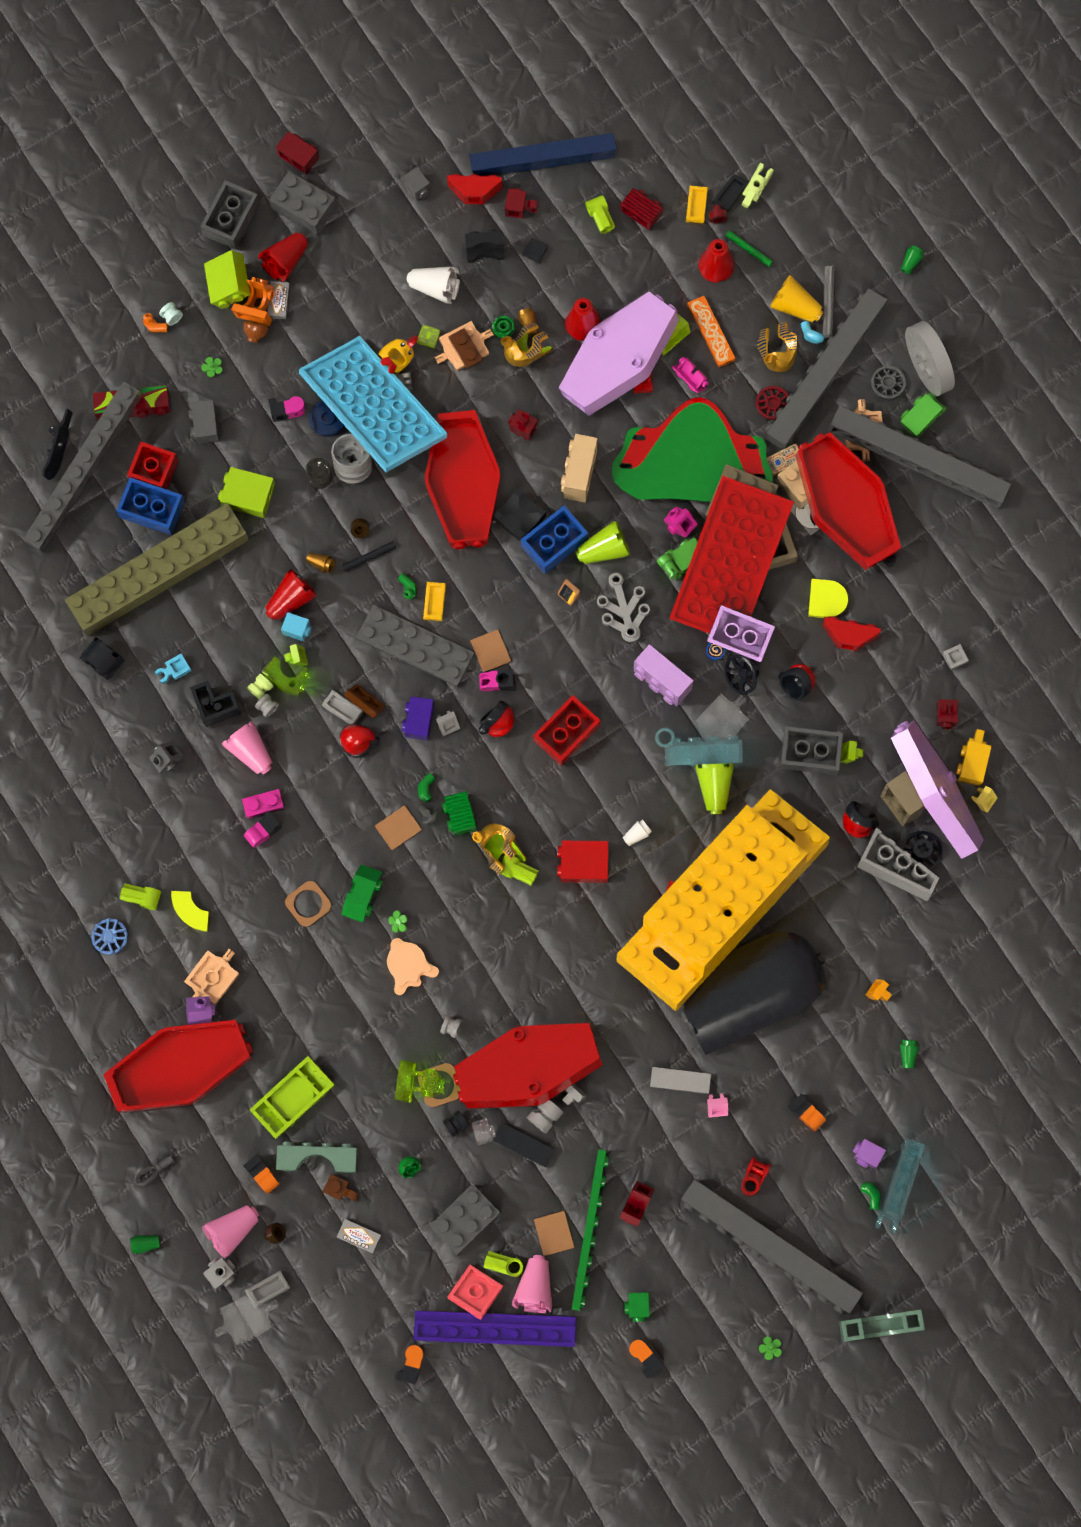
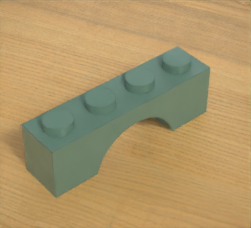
(291, 1157)
(881, 1325)

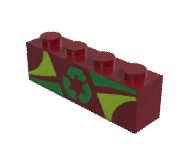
(153, 401)

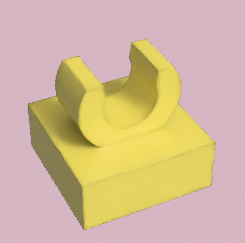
(986, 799)

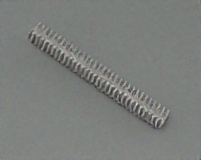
(828, 301)

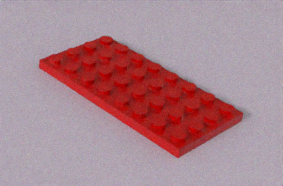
(731, 554)

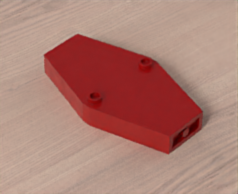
(463, 480)
(847, 500)
(178, 1066)
(527, 1066)

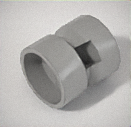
(545, 1115)

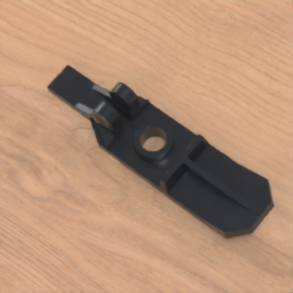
(58, 446)

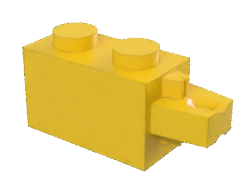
(974, 761)

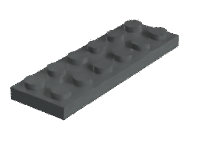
(415, 646)

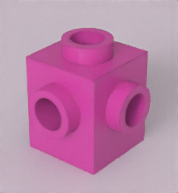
(680, 522)

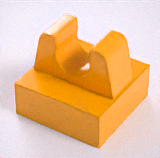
(878, 991)

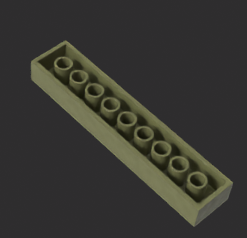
(157, 569)

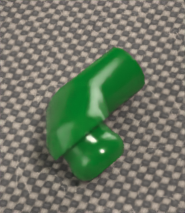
(410, 586)
(423, 787)
(873, 1193)

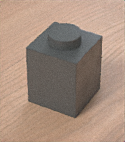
(416, 184)

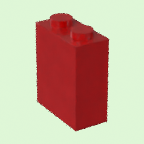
(583, 861)

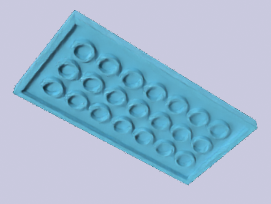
(373, 404)

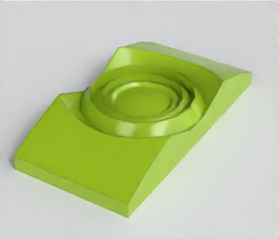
(292, 1097)

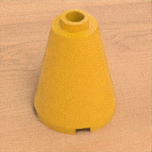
(796, 301)

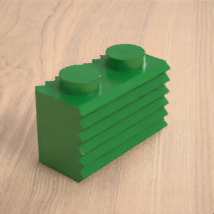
(460, 813)

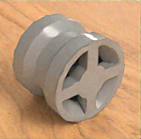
(266, 705)
(450, 1026)

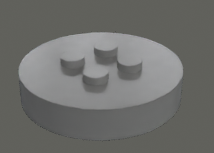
(930, 358)

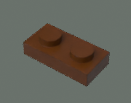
(465, 348)
(365, 701)

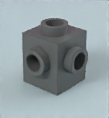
(166, 757)

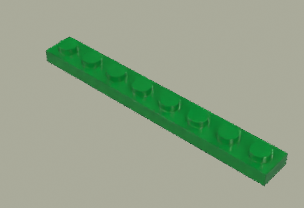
(589, 1239)

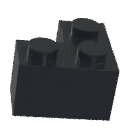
(213, 708)

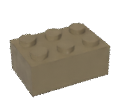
(902, 799)

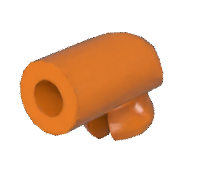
(152, 325)

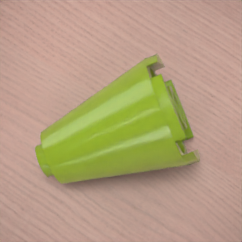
(604, 545)
(715, 785)

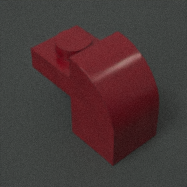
(636, 1203)

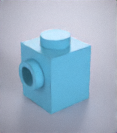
(296, 627)

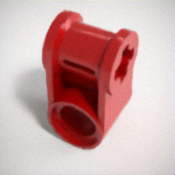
(756, 1174)

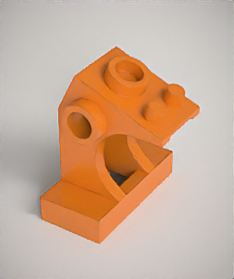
(261, 290)

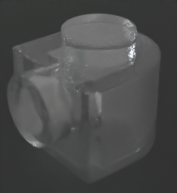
(483, 1132)

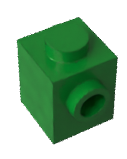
(637, 1306)

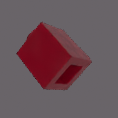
(517, 203)
(523, 424)
(947, 713)

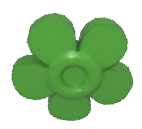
(212, 367)
(398, 921)
(770, 1348)

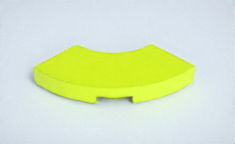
(189, 911)

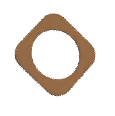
(309, 885)
(446, 1067)

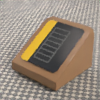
(569, 592)

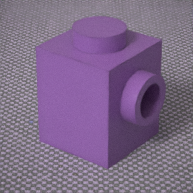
(199, 1010)
(868, 1154)

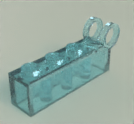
(701, 752)
(901, 1184)

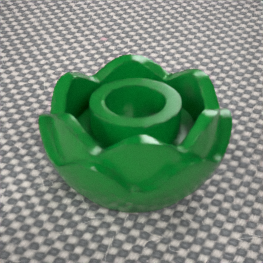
(506, 322)
(409, 1166)

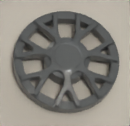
(888, 382)

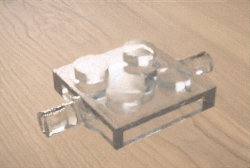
(722, 718)
(244, 1320)

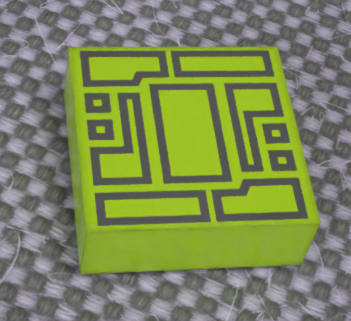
(428, 336)

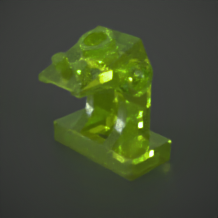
(274, 675)
(431, 1082)

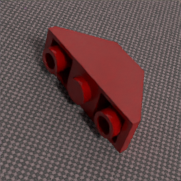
(474, 188)
(850, 634)

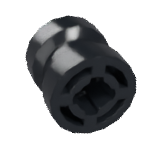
(455, 1123)

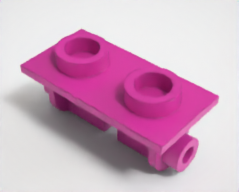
(696, 381)

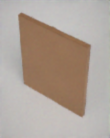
(490, 651)
(398, 827)
(554, 1233)

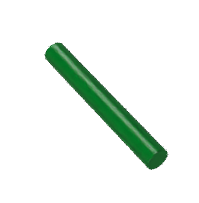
(750, 249)

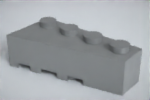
(897, 867)

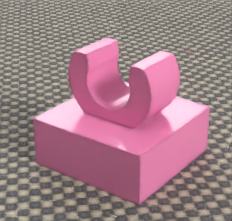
(717, 1107)

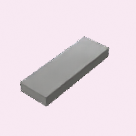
(680, 1080)

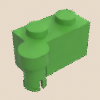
(922, 414)
(678, 560)

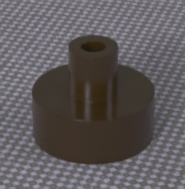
(359, 528)
(275, 1233)

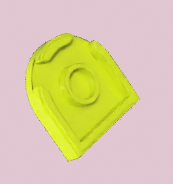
(826, 598)

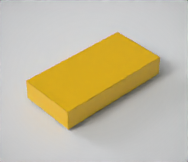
(696, 204)
(434, 601)

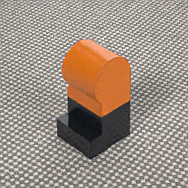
(806, 1112)
(261, 1174)
(414, 1356)
(646, 1356)

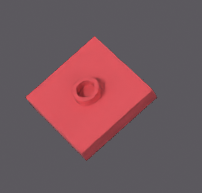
(475, 1292)

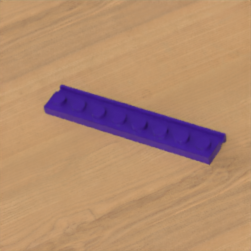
(495, 1328)

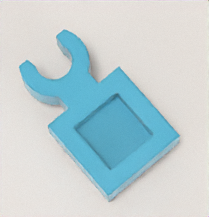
(176, 667)

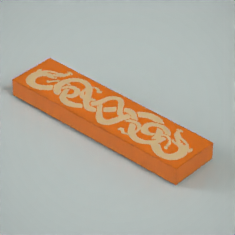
(711, 331)

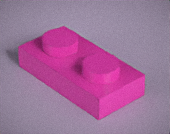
(262, 803)

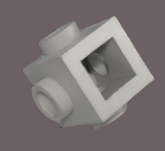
(213, 1275)

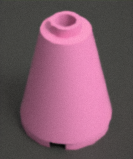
(249, 748)
(230, 1229)
(534, 1287)

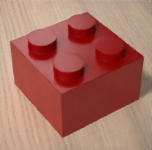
(153, 465)

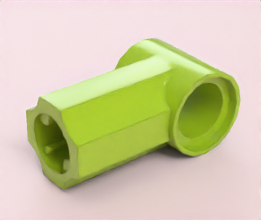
(598, 210)
(516, 869)
(145, 897)
(502, 1264)

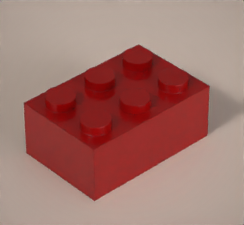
(566, 730)

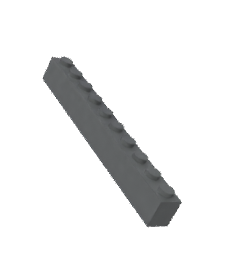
(826, 369)
(919, 457)
(83, 467)
(772, 1247)

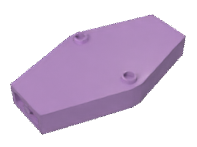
(619, 353)
(937, 788)

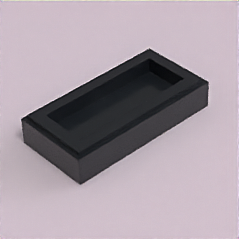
(730, 193)

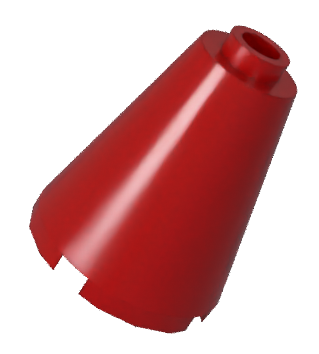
(283, 256)
(716, 262)
(582, 319)
(289, 596)

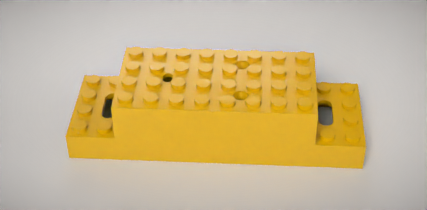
(694, 924)

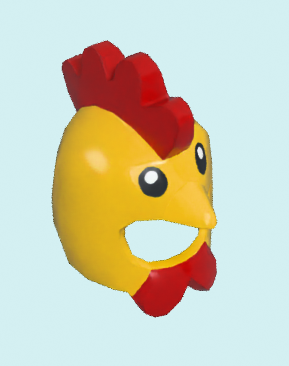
(398, 354)

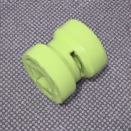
(260, 686)

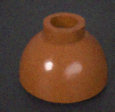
(254, 331)

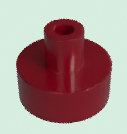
(718, 215)

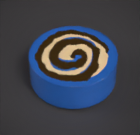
(715, 652)

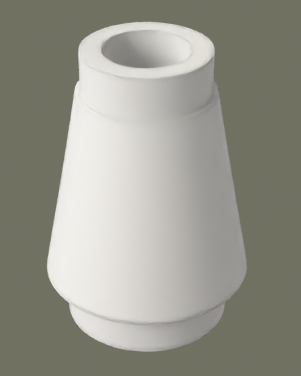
(637, 833)

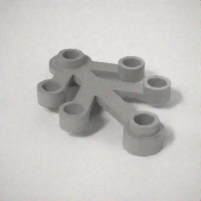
(624, 610)

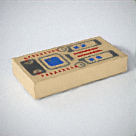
(782, 459)

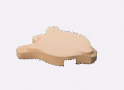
(407, 965)

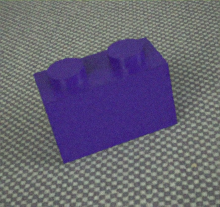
(418, 718)

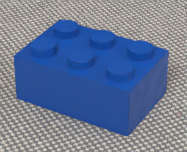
(150, 506)
(554, 539)

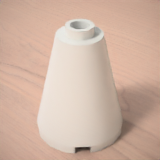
(436, 282)

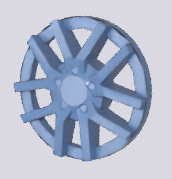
(109, 936)

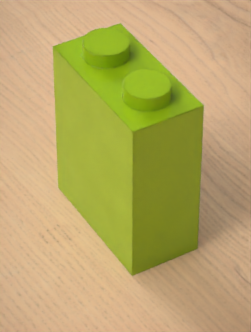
(227, 279)
(247, 492)

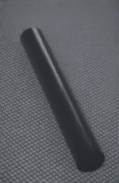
(368, 556)

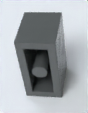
(204, 421)

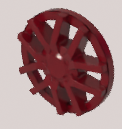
(772, 402)

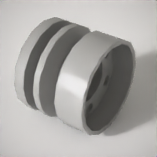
(351, 459)

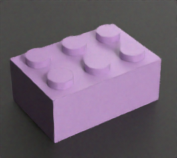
(740, 633)
(662, 676)

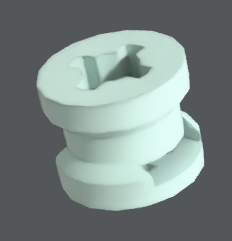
(171, 314)

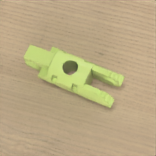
(752, 192)

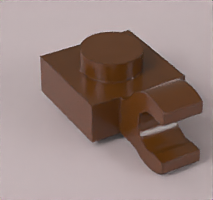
(337, 1189)

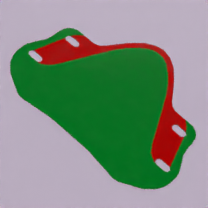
(686, 455)

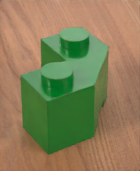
(359, 900)

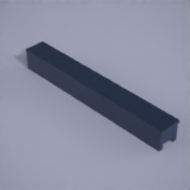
(543, 155)

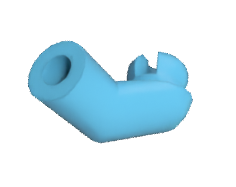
(811, 335)

